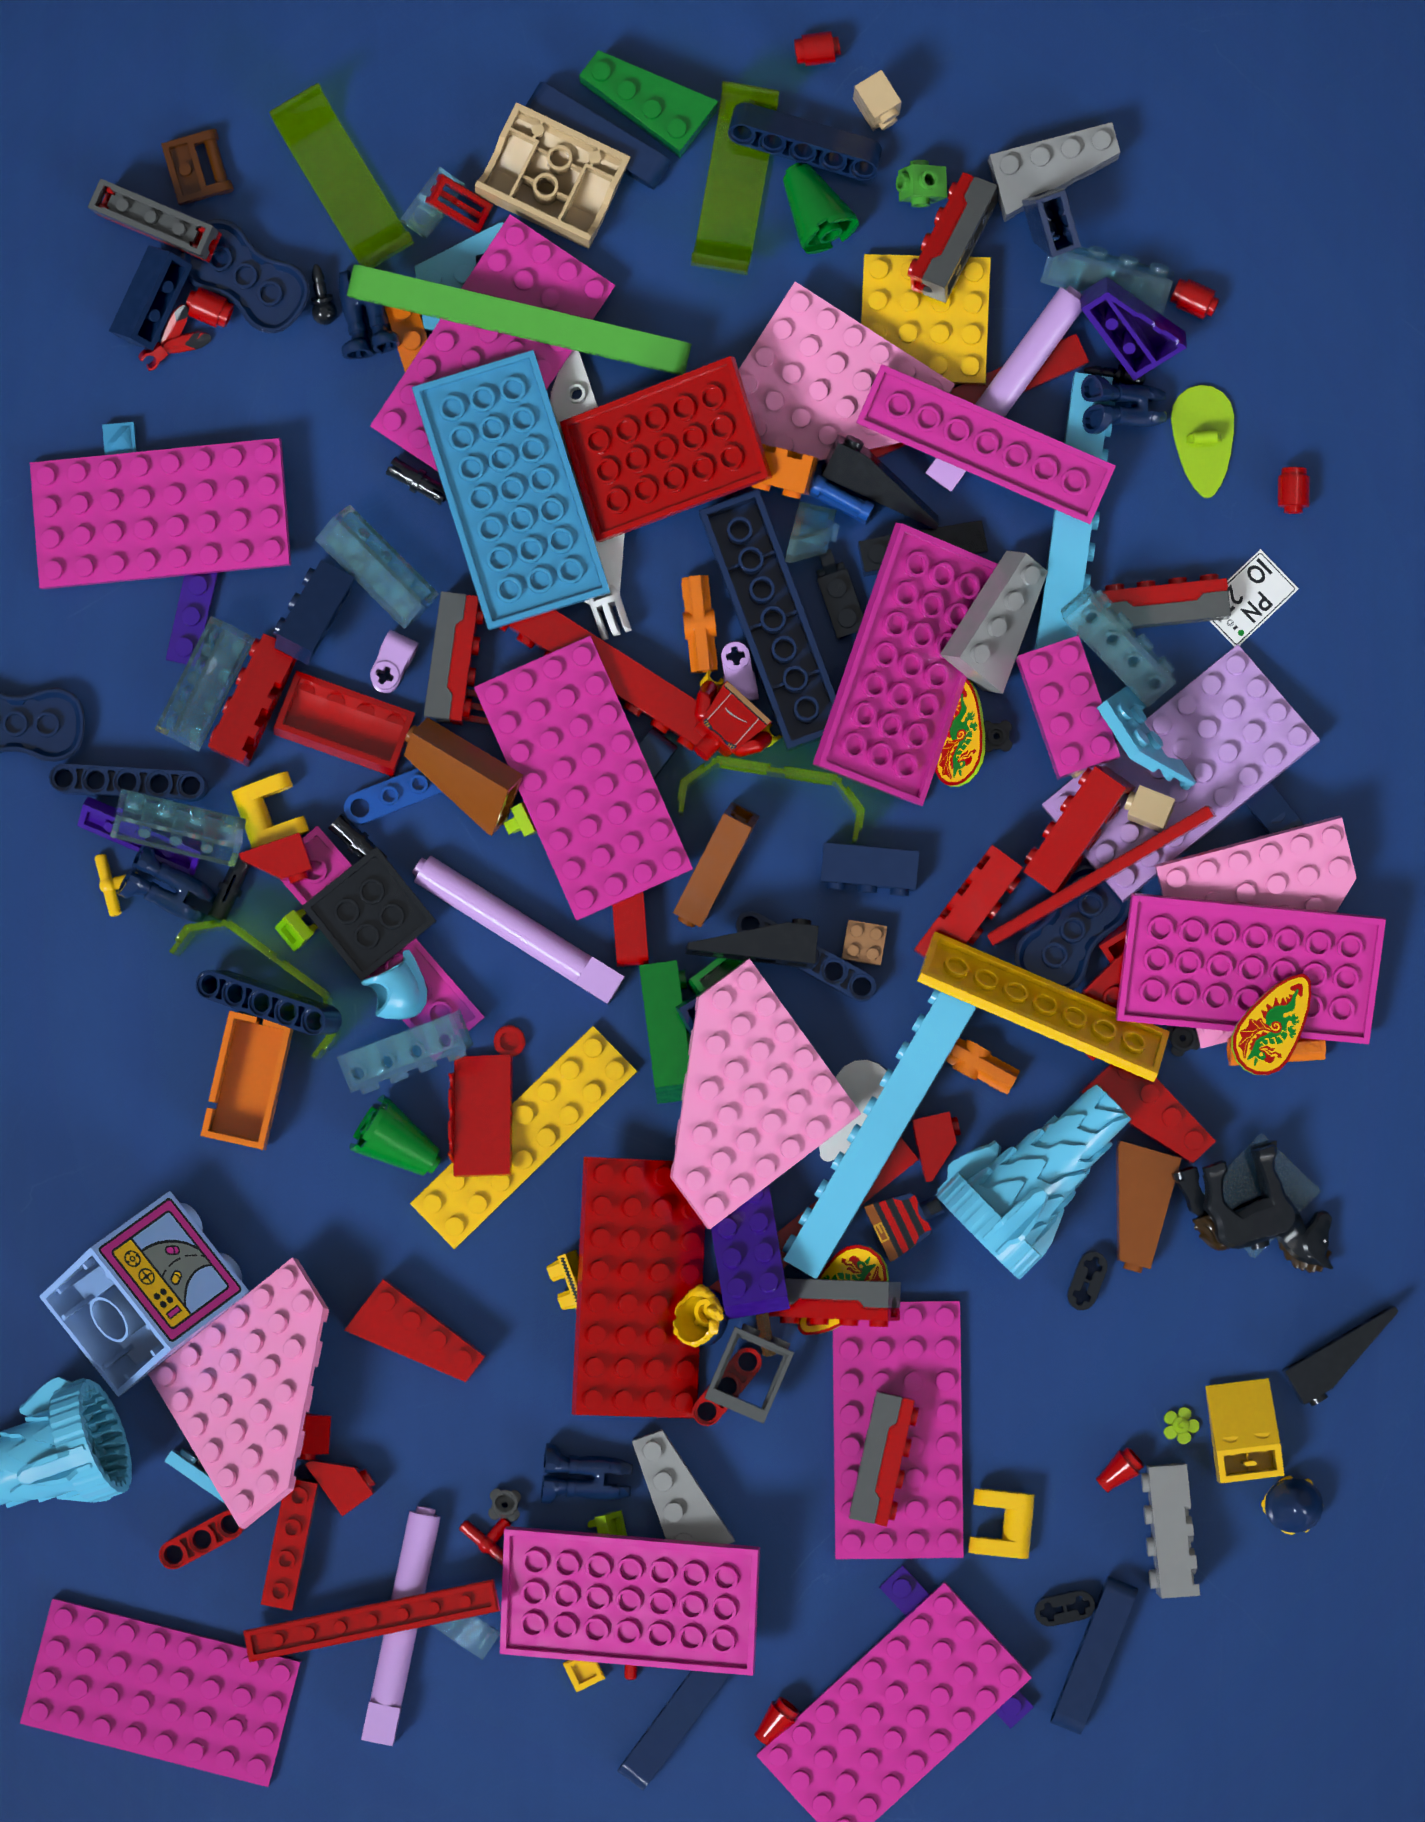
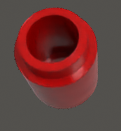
(817, 48)
(1194, 298)
(209, 307)
(1293, 489)

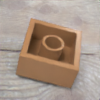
(864, 942)

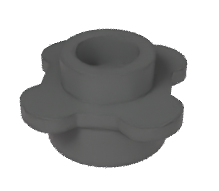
(499, 1497)

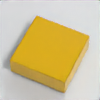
(583, 1673)

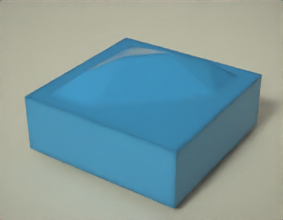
(119, 438)

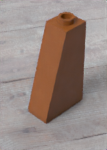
(464, 773)
(715, 865)
(1142, 1199)

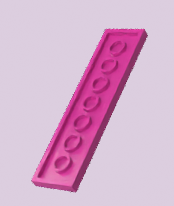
(985, 444)
(442, 992)

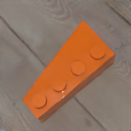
(789, 471)

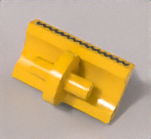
(566, 1268)

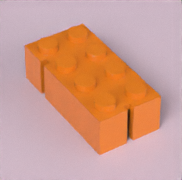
(247, 1081)

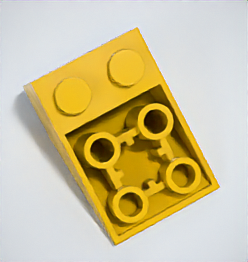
(1244, 1431)

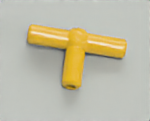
(108, 884)

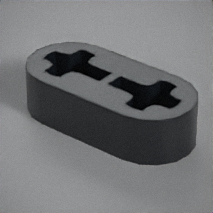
(1080, 1277)
(1064, 1616)

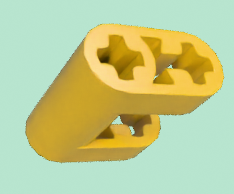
(253, 808)
(1016, 1524)

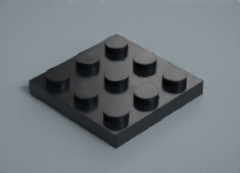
(369, 914)

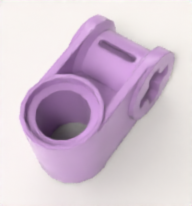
(395, 656)
(740, 675)

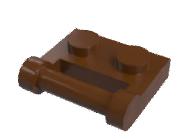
(187, 171)

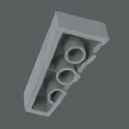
(1050, 165)
(996, 622)
(677, 1496)
(1170, 1530)

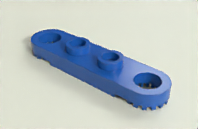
(392, 795)

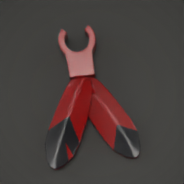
(173, 341)

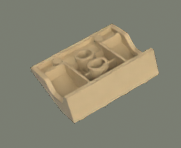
(552, 175)

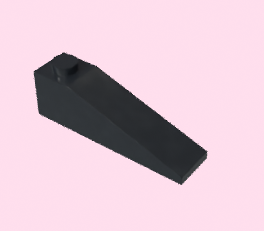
(862, 472)
(967, 536)
(776, 944)
(1327, 1365)

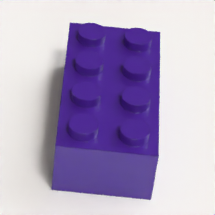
(750, 1259)

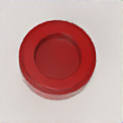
(509, 1040)

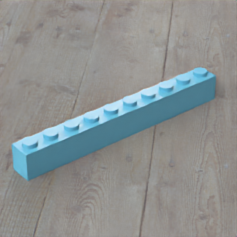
(1070, 537)
(879, 1133)

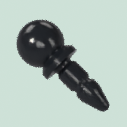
(324, 310)
(1119, 375)

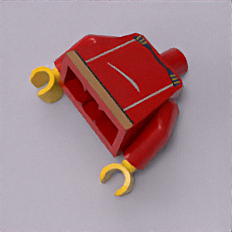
(729, 721)

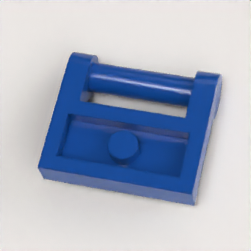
(841, 501)

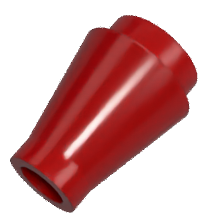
(1120, 1469)
(777, 1719)

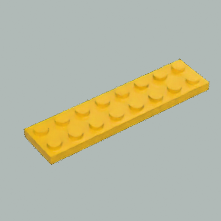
(1042, 1006)
(540, 1125)

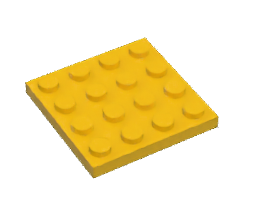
(938, 334)

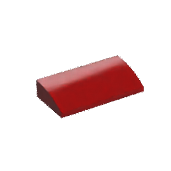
(344, 723)

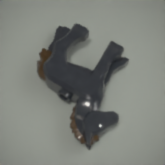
(1259, 1218)

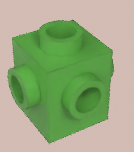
(921, 183)

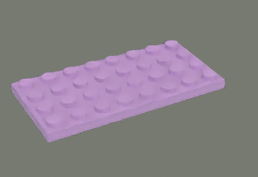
(1233, 740)

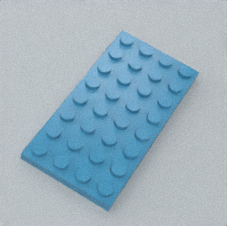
(510, 490)

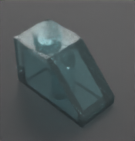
(811, 532)

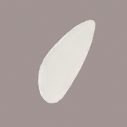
(860, 1082)

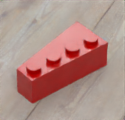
(253, 701)
(1077, 827)
(975, 899)
(1154, 1112)
(410, 1330)

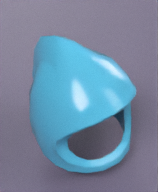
(399, 990)

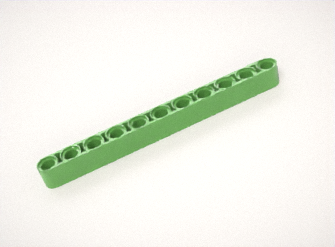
(518, 319)

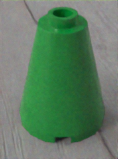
(816, 210)
(395, 1140)

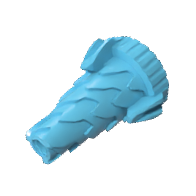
(1019, 1195)
(66, 1447)

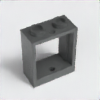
(737, 1404)

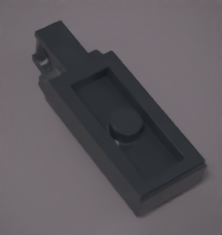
(839, 596)

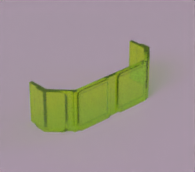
(340, 177)
(732, 188)
(766, 769)
(189, 931)

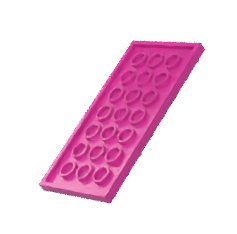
(516, 268)
(160, 513)
(896, 684)
(583, 778)
(1214, 959)
(914, 1361)
(629, 1600)
(159, 1692)
(895, 1712)

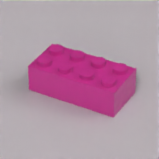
(1066, 707)

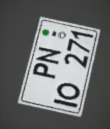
(1253, 597)

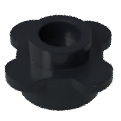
(1003, 730)
(1179, 1046)

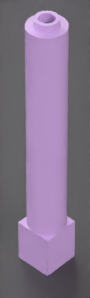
(1020, 369)
(517, 928)
(397, 1648)

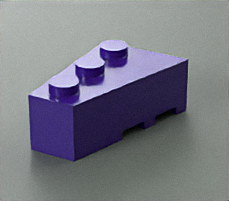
(1131, 328)

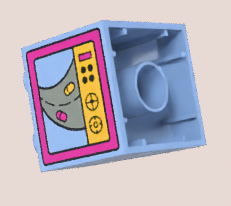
(144, 1292)

